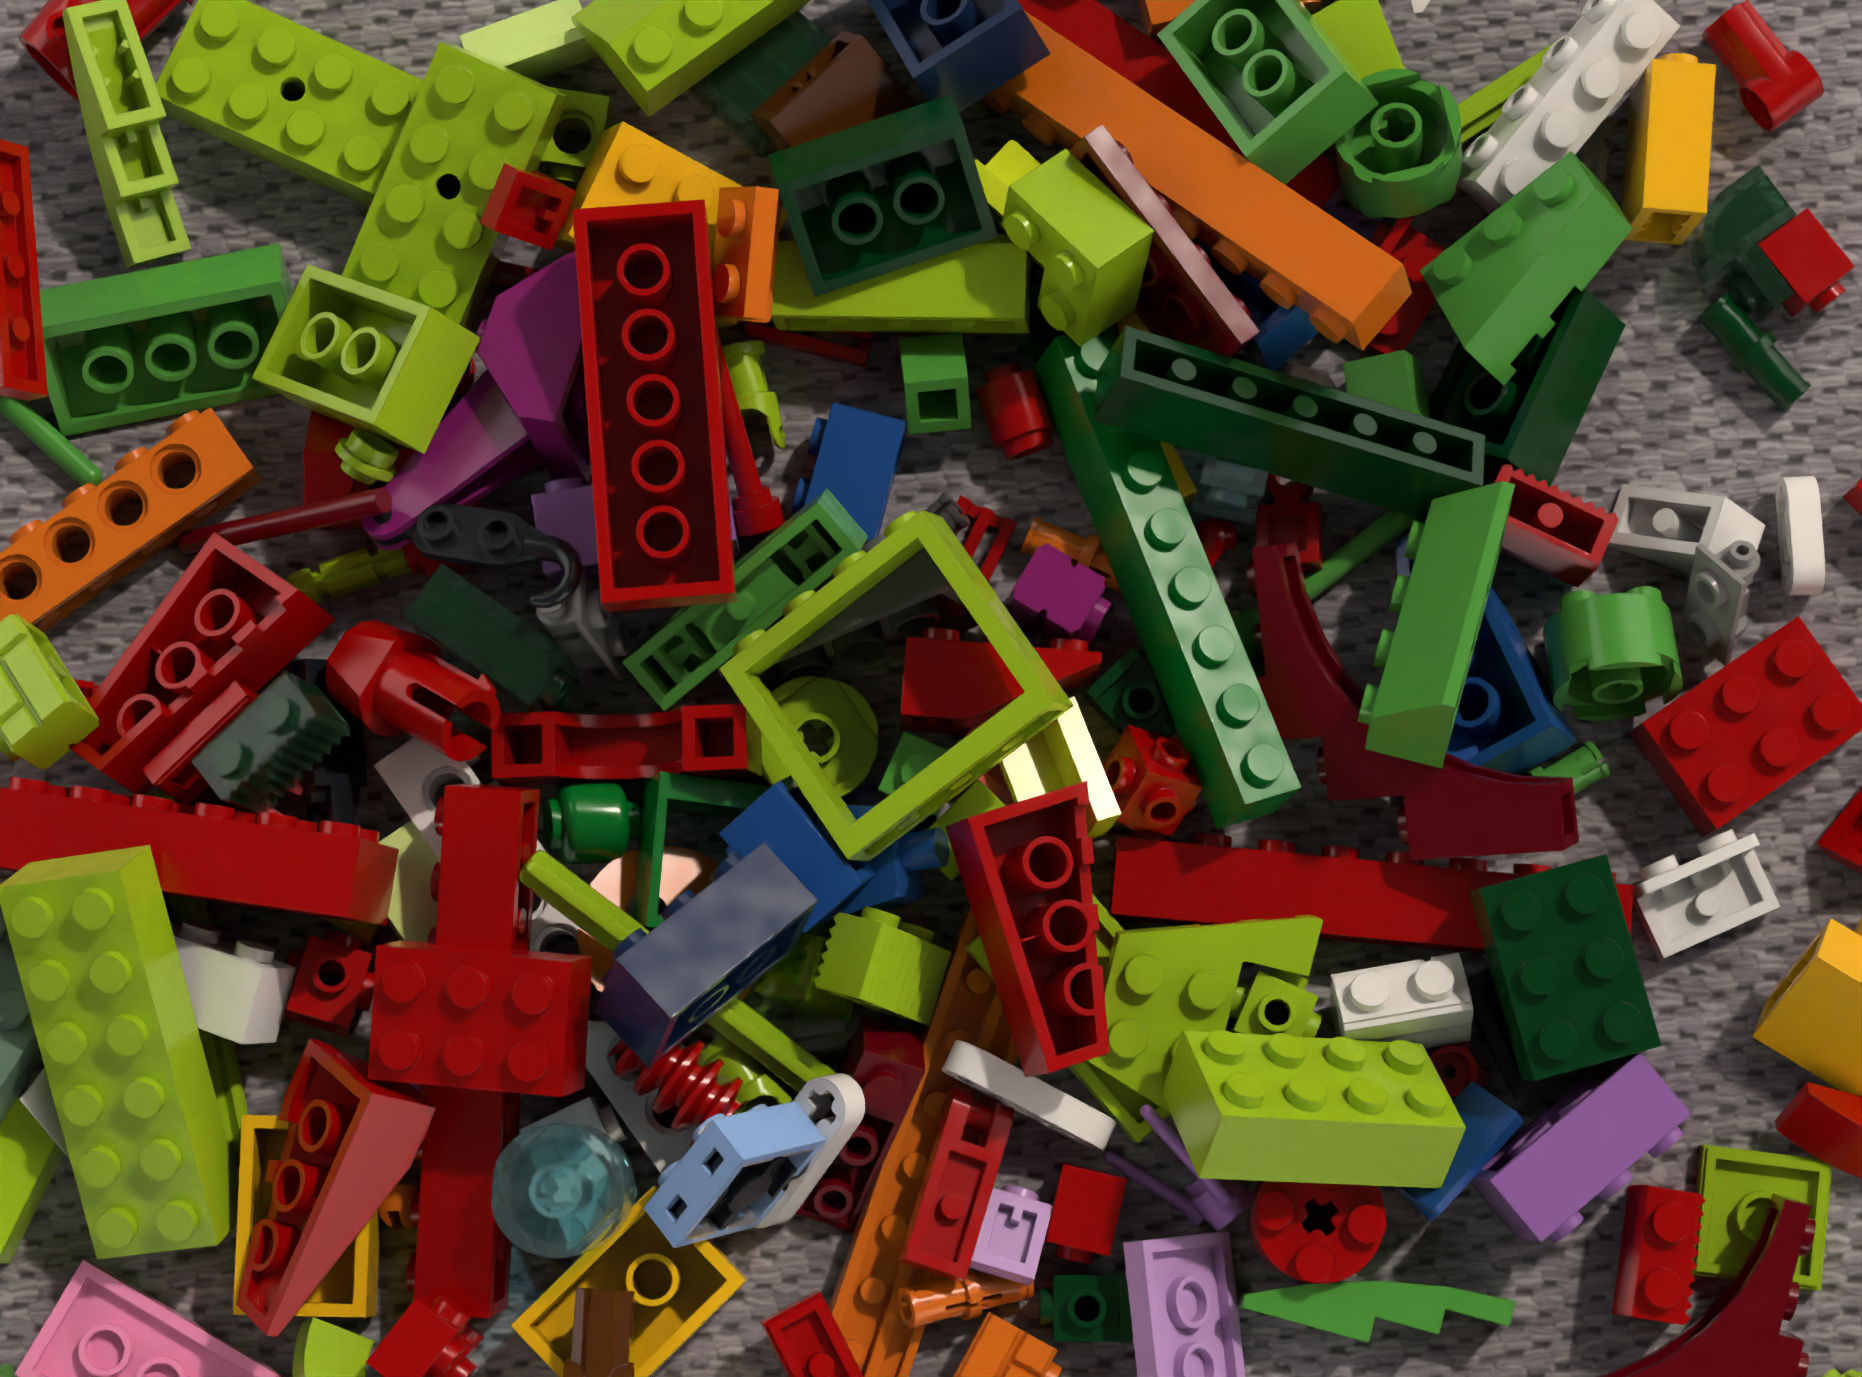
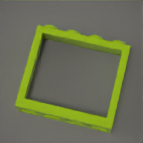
(962, 763)

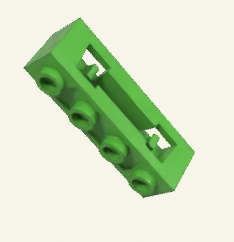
(767, 578)

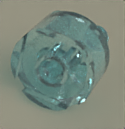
(525, 1187)

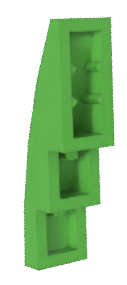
(1352, 1306)

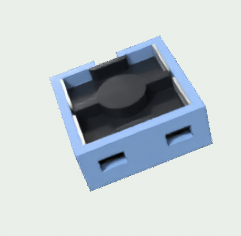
(733, 1172)

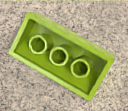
(672, 44)

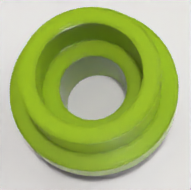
(367, 457)

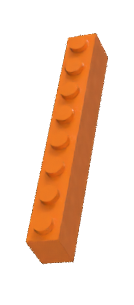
(1214, 193)

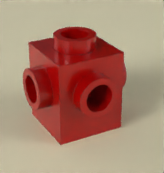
(1151, 780)
(330, 1006)

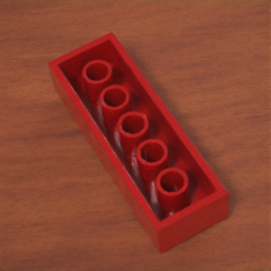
(654, 406)
(207, 849)

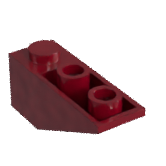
(888, 1068)

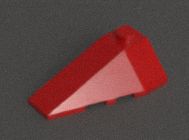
(337, 1166)

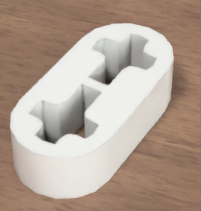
(1800, 535)

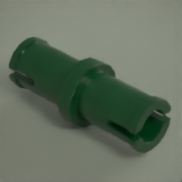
(1754, 352)

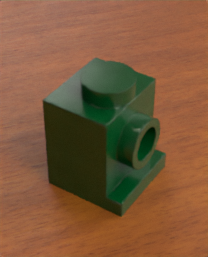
(1111, 694)
(1110, 1324)

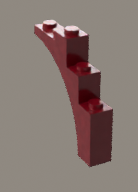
(1311, 695)
(1742, 1326)

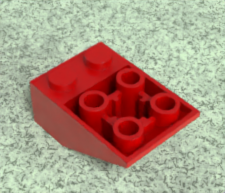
(965, 683)

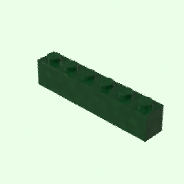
(1284, 424)

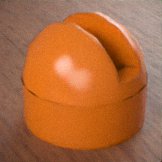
(396, 1207)

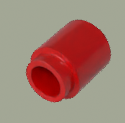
(1015, 411)

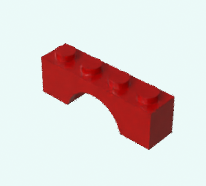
(625, 748)

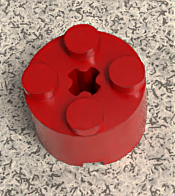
(1311, 1256)

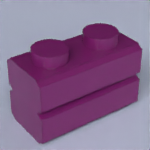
(1059, 597)

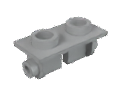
(1719, 597)
(588, 631)

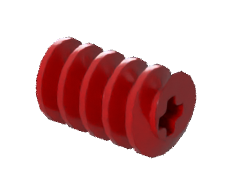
(681, 1084)

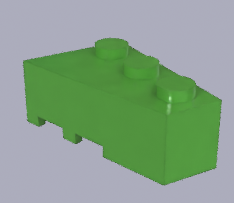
(1524, 261)

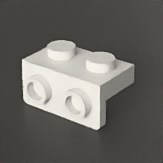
(1703, 895)

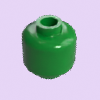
(590, 822)

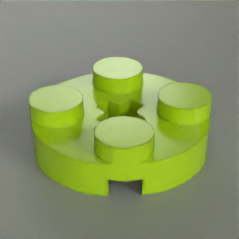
(842, 710)

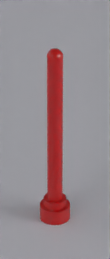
(754, 506)

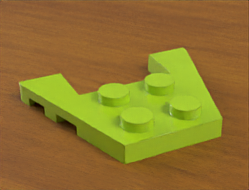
(1186, 981)

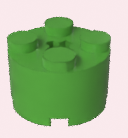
(1404, 150)
(1611, 653)

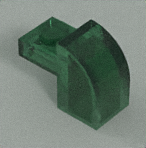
(1729, 242)

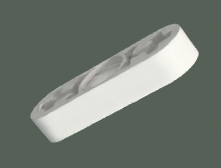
(1029, 1096)
(849, 1112)

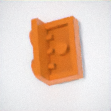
(746, 253)

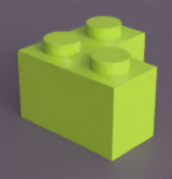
(1086, 242)

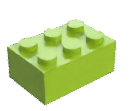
(366, 357)

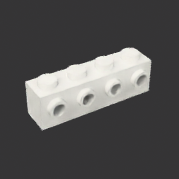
(1565, 97)

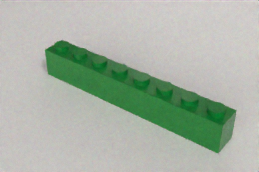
(1169, 593)

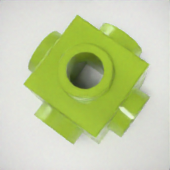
(1280, 986)

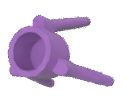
(1211, 1199)

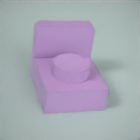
(1012, 1234)

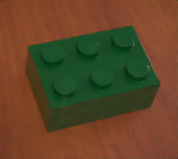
(1564, 968)

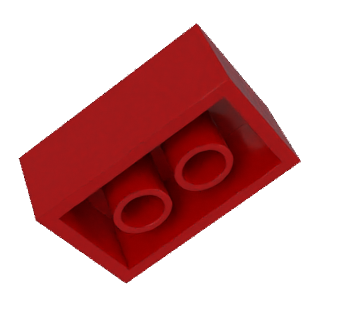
(1750, 727)
(480, 1018)

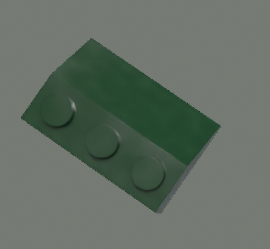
(883, 195)
(1545, 399)

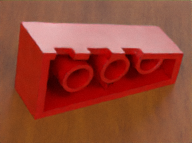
(213, 627)
(1038, 923)

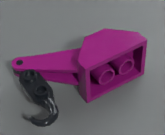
(512, 419)

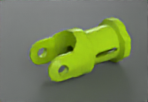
(752, 388)
(739, 1064)

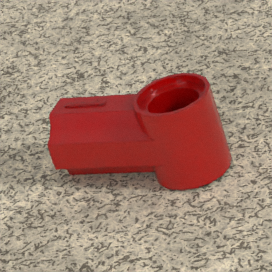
(1770, 78)

